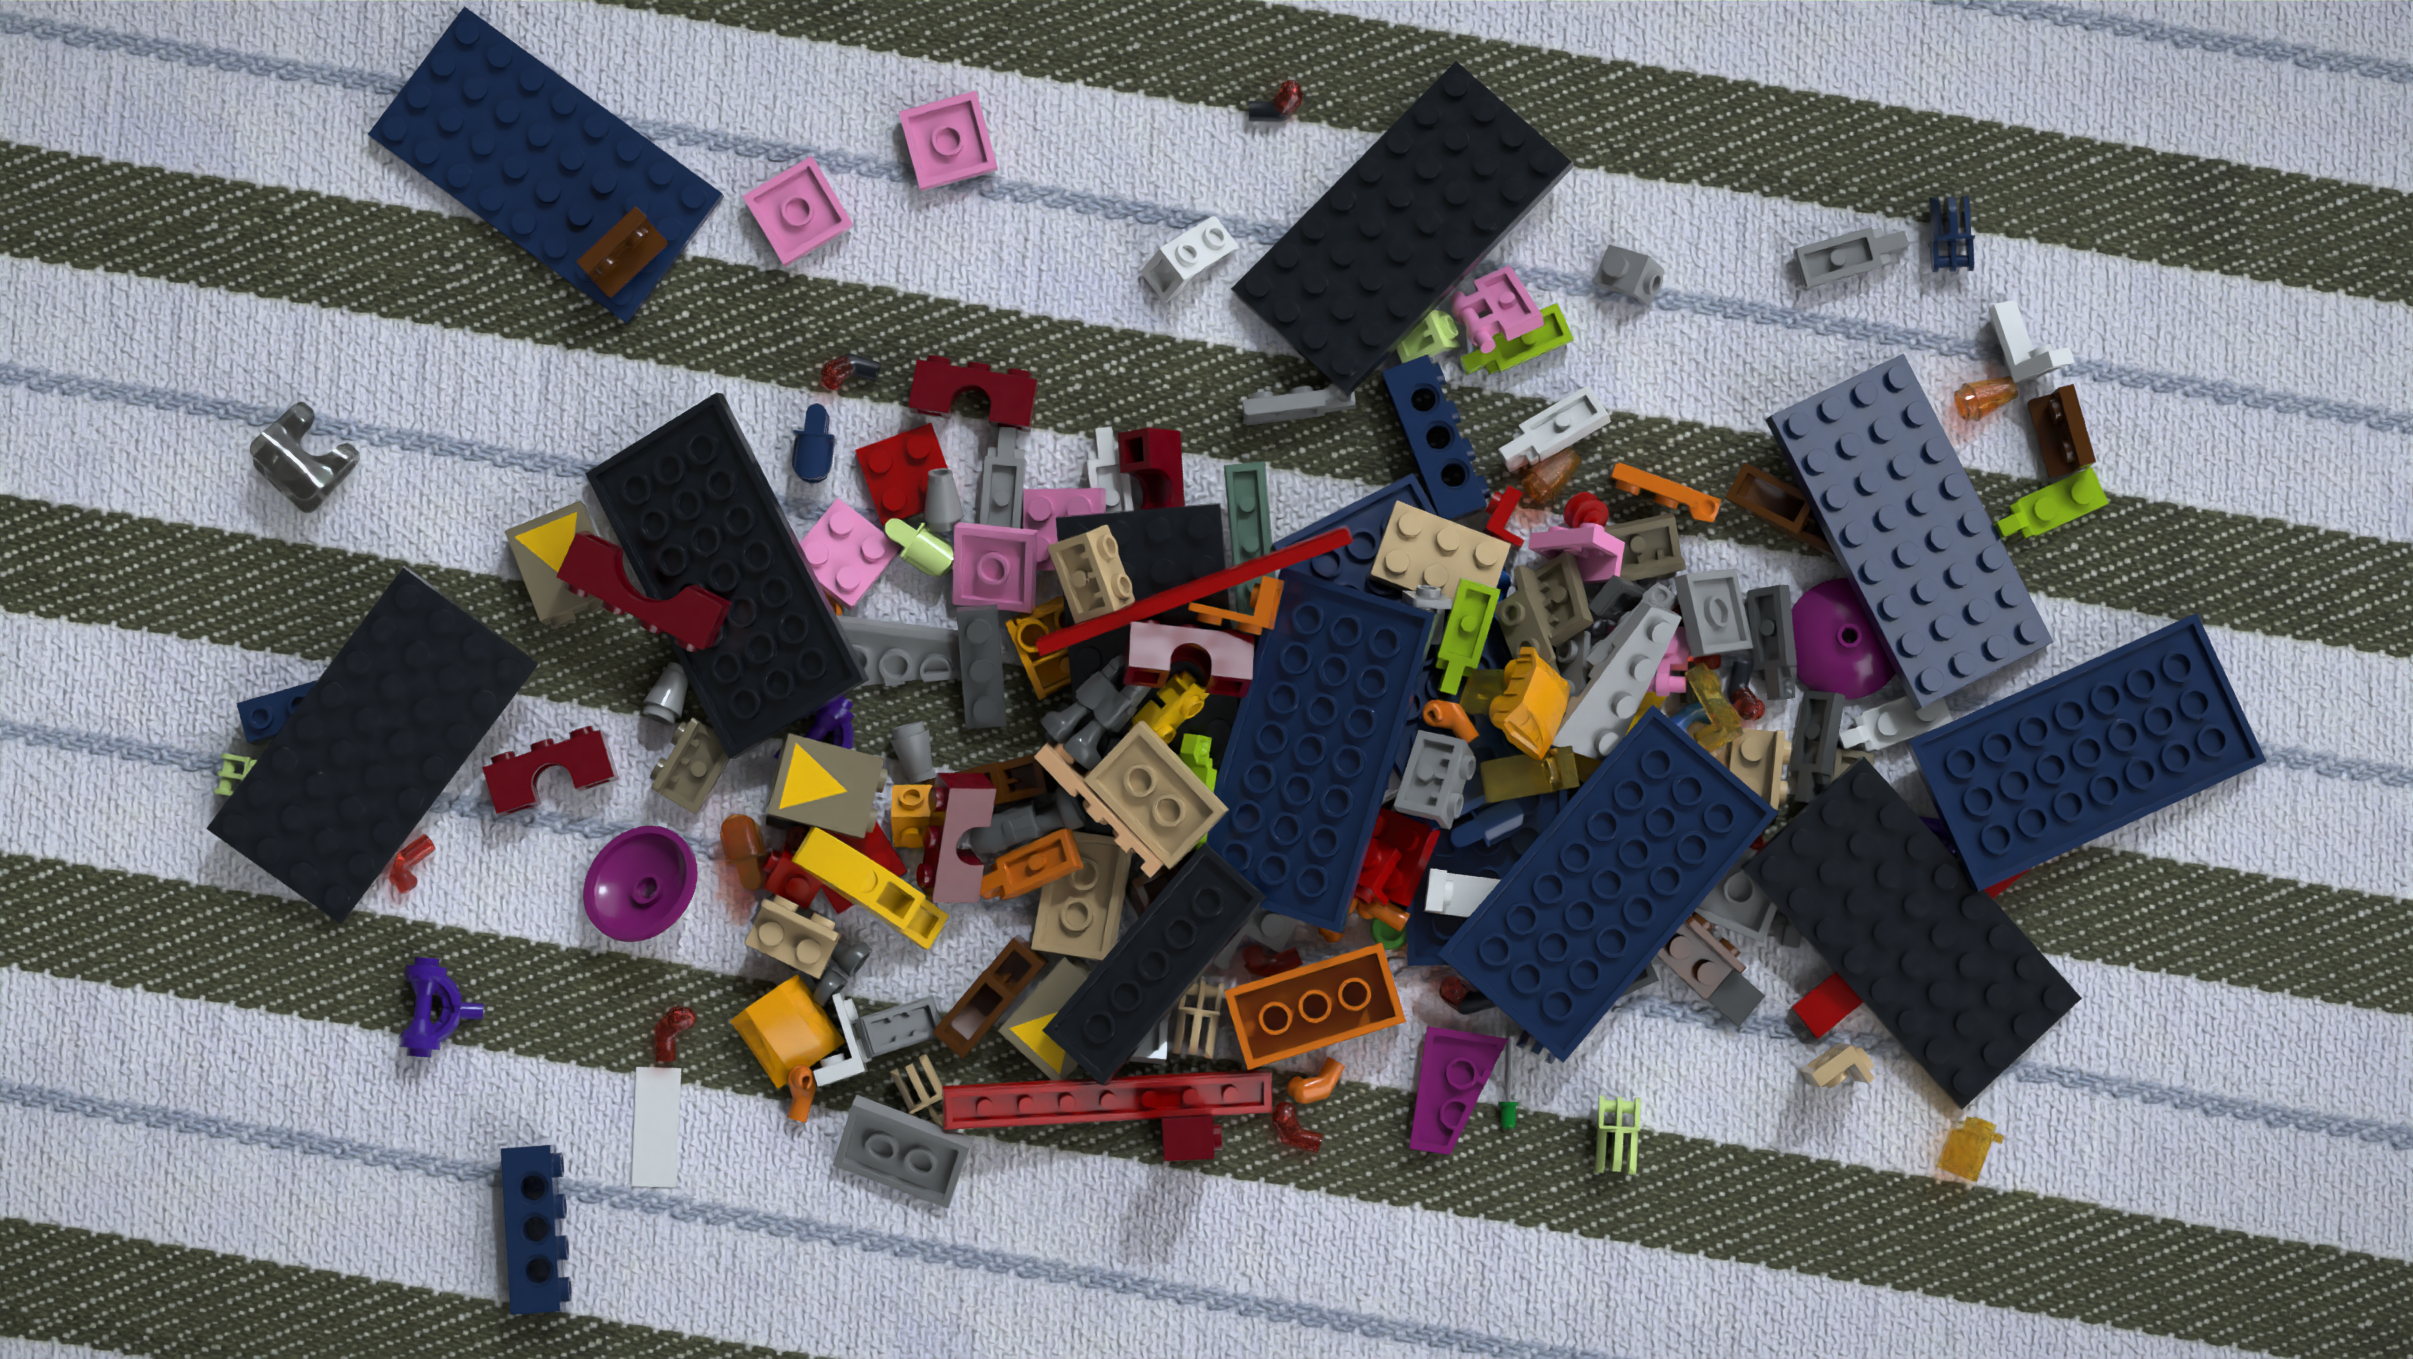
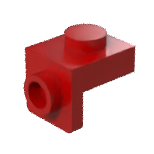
(1500, 509)
(1377, 868)
(789, 879)

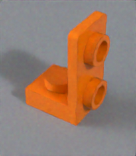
(1265, 600)

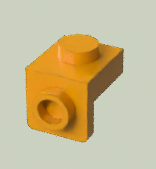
(909, 814)

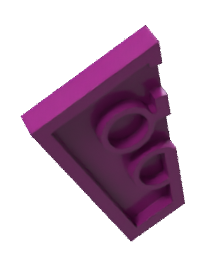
(1449, 1084)

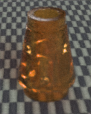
(1983, 397)
(1550, 476)

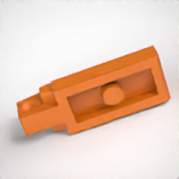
(1667, 493)
(1032, 866)

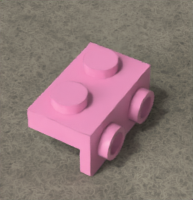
(1596, 551)

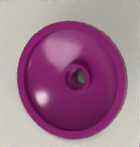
(1823, 657)
(626, 876)

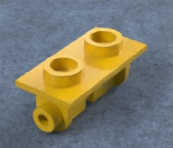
(1182, 702)

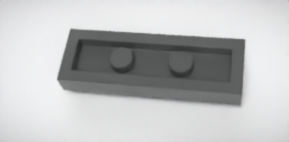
(981, 666)

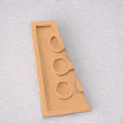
(1071, 778)

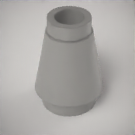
(942, 501)
(667, 696)
(913, 750)

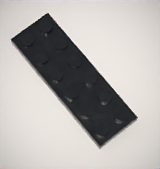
(1155, 964)

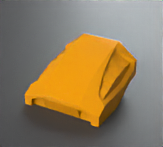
(1051, 670)
(1531, 704)
(787, 1030)

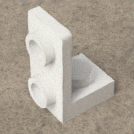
(1187, 256)
(2019, 357)
(1455, 892)
(837, 1067)

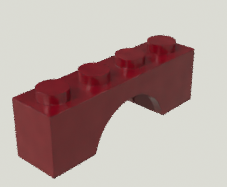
(597, 569)

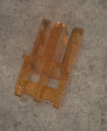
(744, 849)

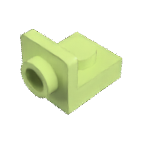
(1430, 337)

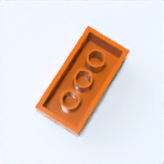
(1314, 1006)

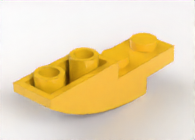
(870, 887)

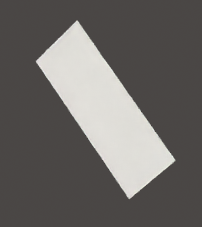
(656, 1127)

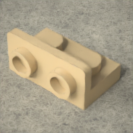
(1091, 574)
(1758, 762)
(792, 937)
(1831, 1066)

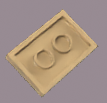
(1434, 552)
(1156, 794)
(1084, 909)

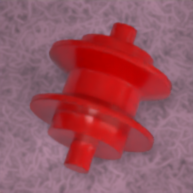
(1585, 509)

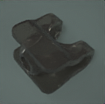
(295, 473)

